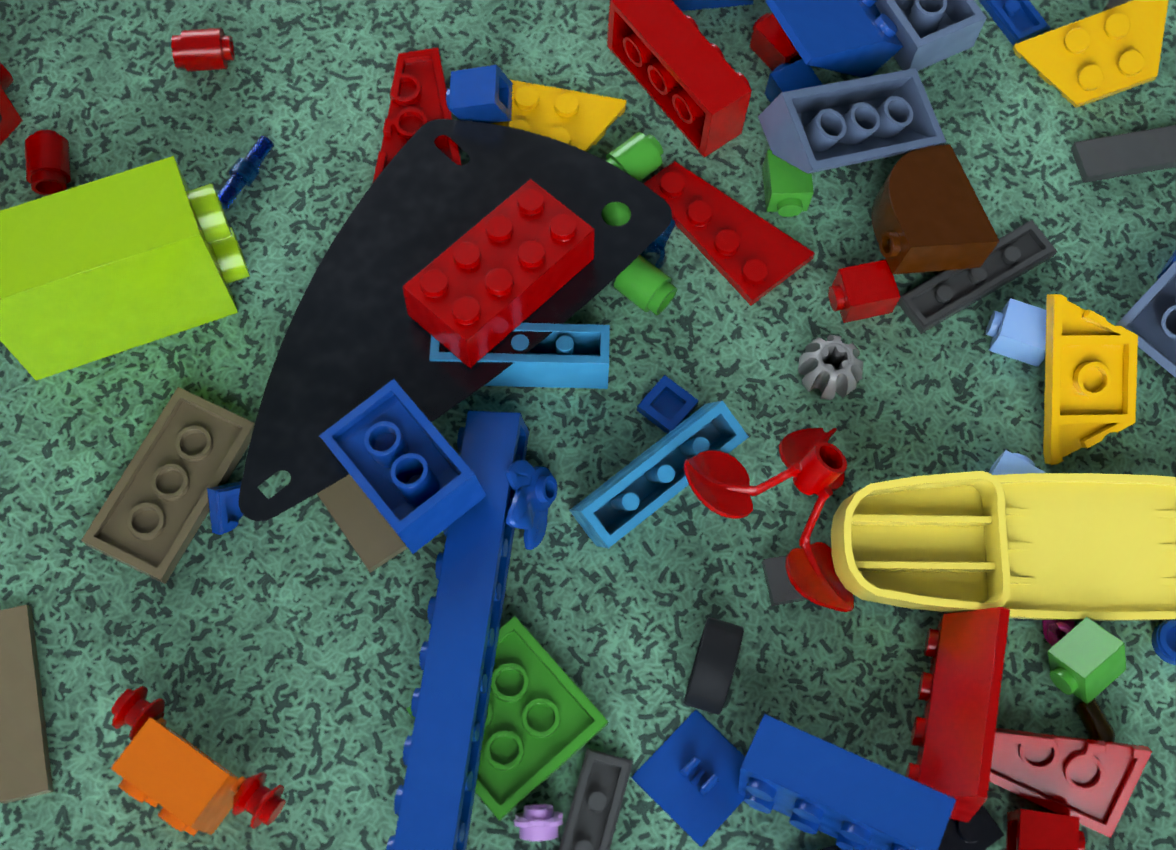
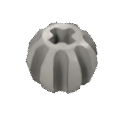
(820, 367)

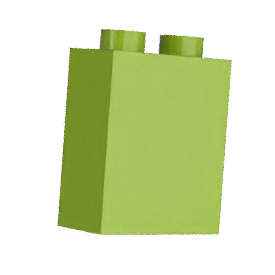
(113, 267)

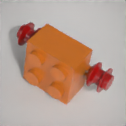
(180, 777)

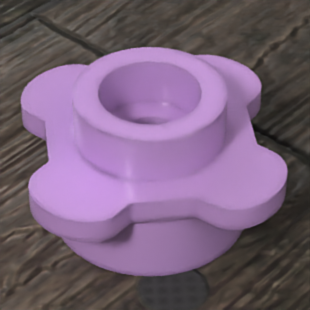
(538, 822)

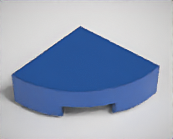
(224, 507)

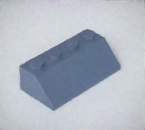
(851, 121)

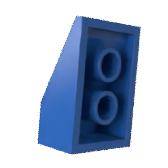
(838, 33)
(404, 465)

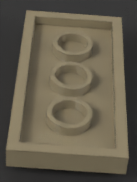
(165, 486)

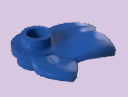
(534, 494)

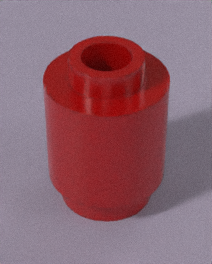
(202, 49)
(47, 162)

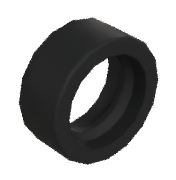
(714, 665)

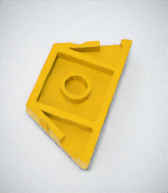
(1100, 52)
(563, 113)
(1086, 378)

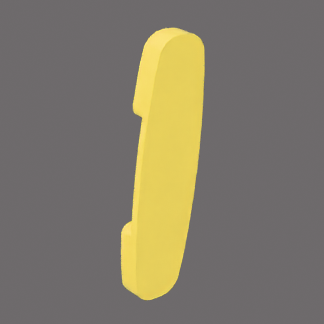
(1013, 542)

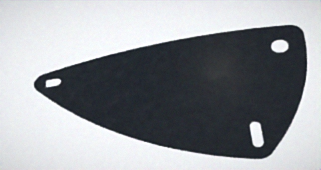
(354, 318)

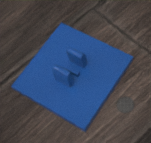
(694, 777)

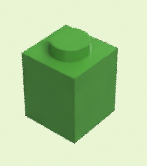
(785, 187)
(1086, 660)

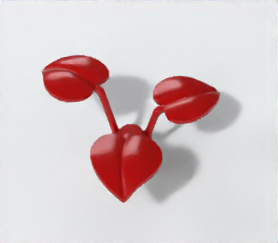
(816, 469)

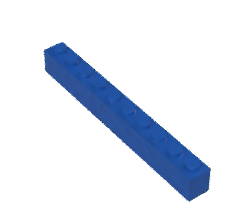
(461, 647)

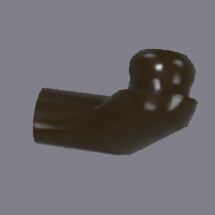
(1095, 721)

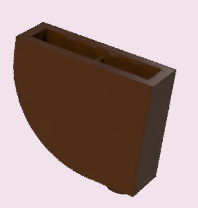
(930, 215)

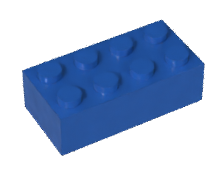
(839, 792)

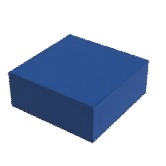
(667, 404)

